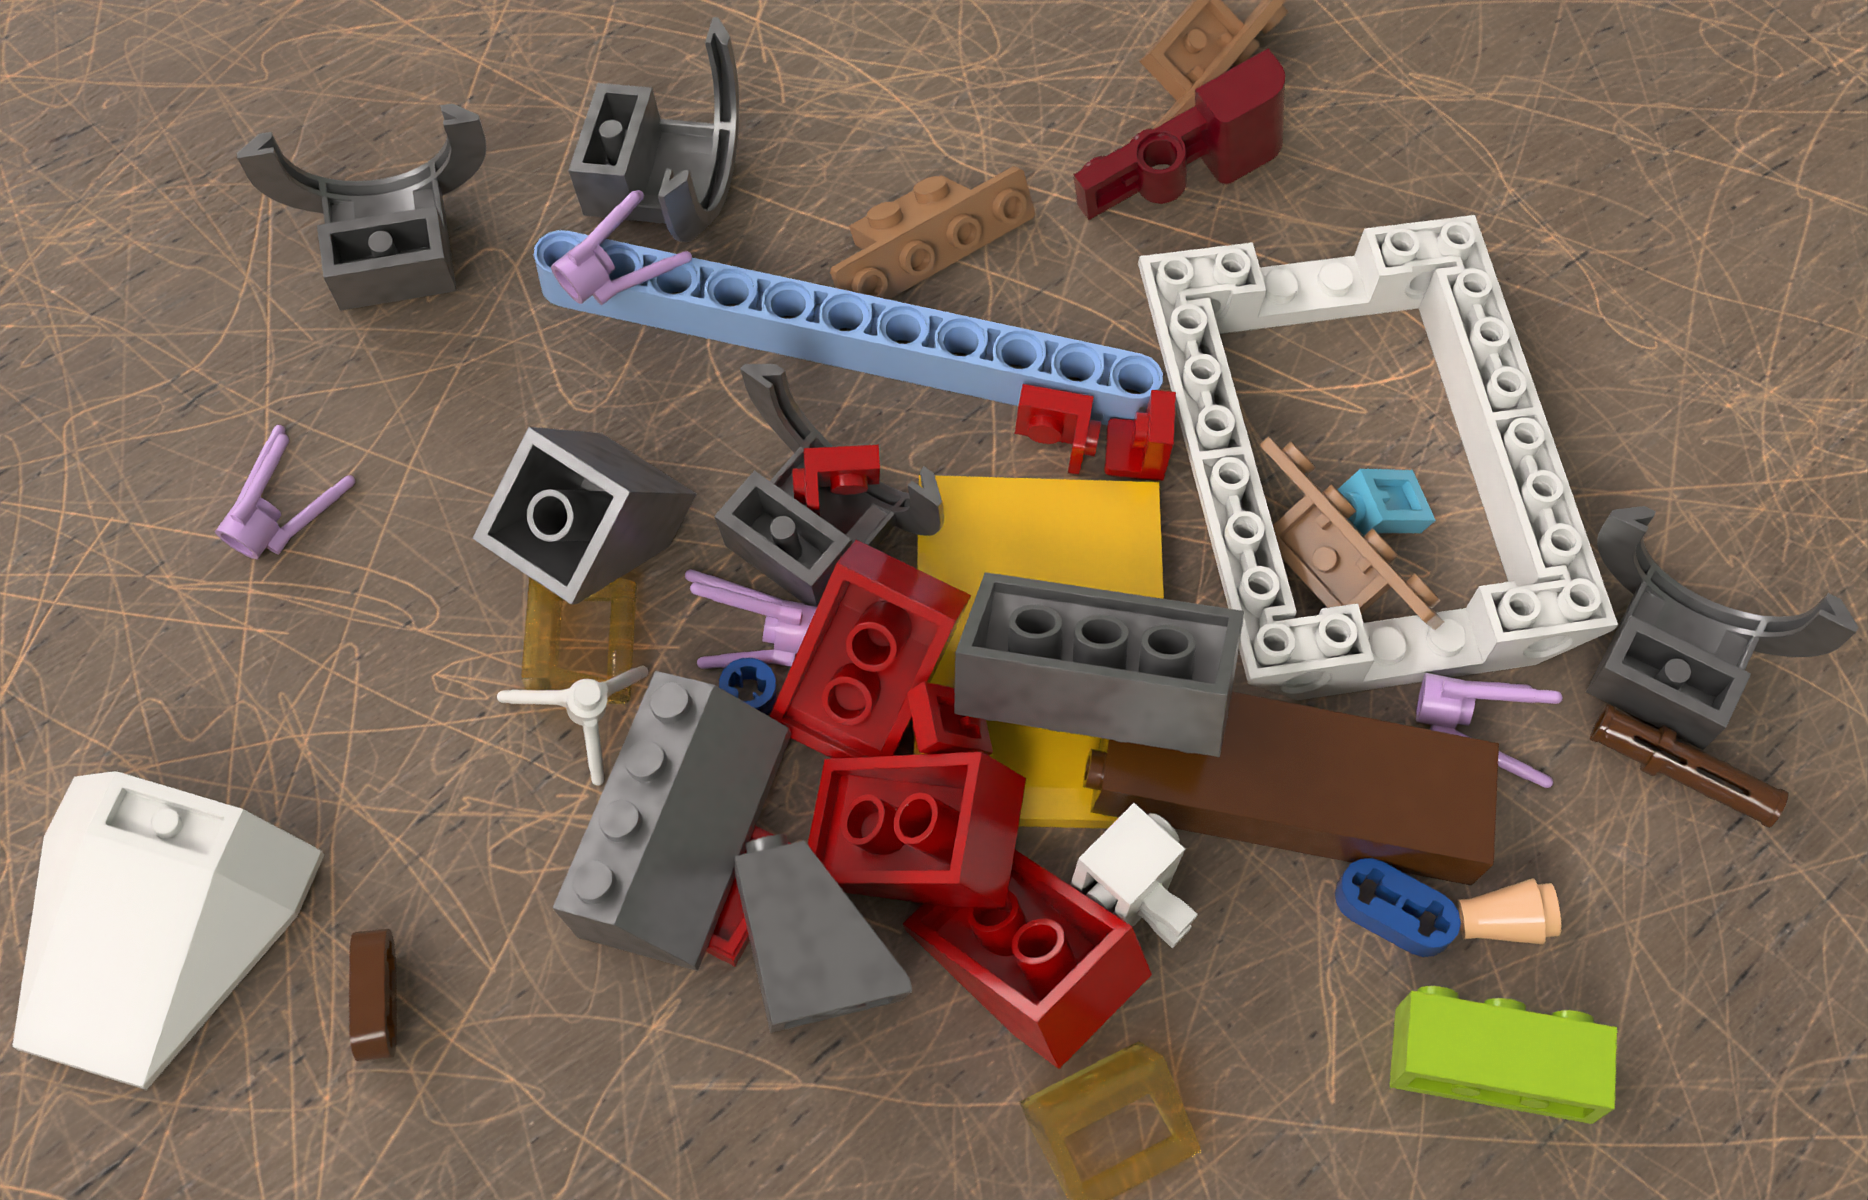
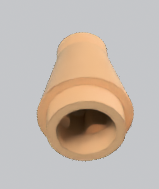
(1514, 913)

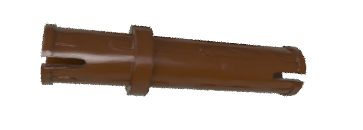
(1757, 797)

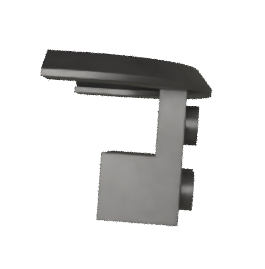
(674, 162)
(378, 235)
(785, 536)
(1684, 656)

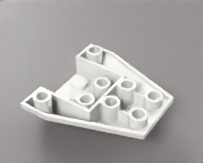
(148, 921)

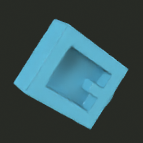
(1387, 501)

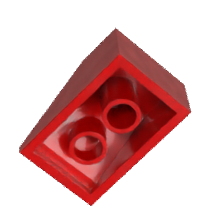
(867, 646)
(919, 827)
(1043, 963)

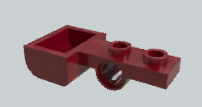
(1230, 127)

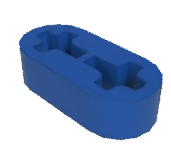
(1397, 907)

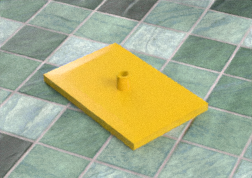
(1056, 533)

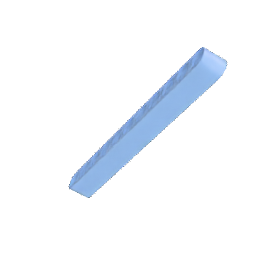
(874, 326)

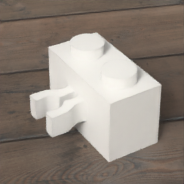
(1132, 871)

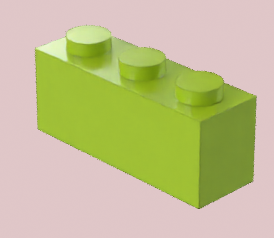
(1504, 1055)

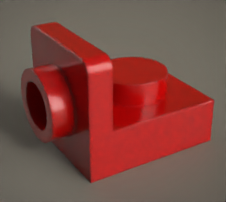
(1058, 417)
(1142, 445)
(842, 468)
(939, 728)

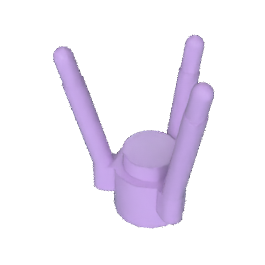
(587, 266)
(252, 520)
(784, 622)
(1451, 701)

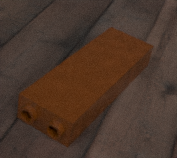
(1318, 788)

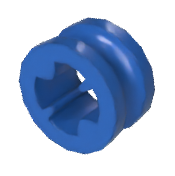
(751, 669)

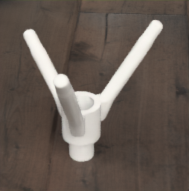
(585, 706)

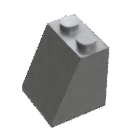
(580, 511)
(809, 939)

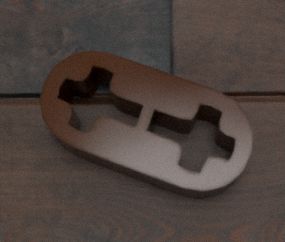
(372, 995)

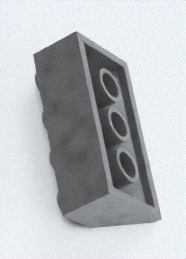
(1098, 663)
(672, 822)

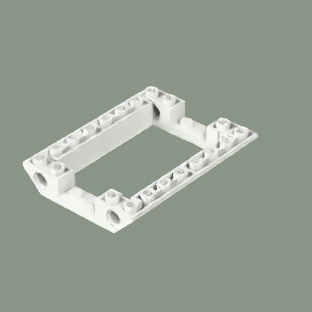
(1446, 273)

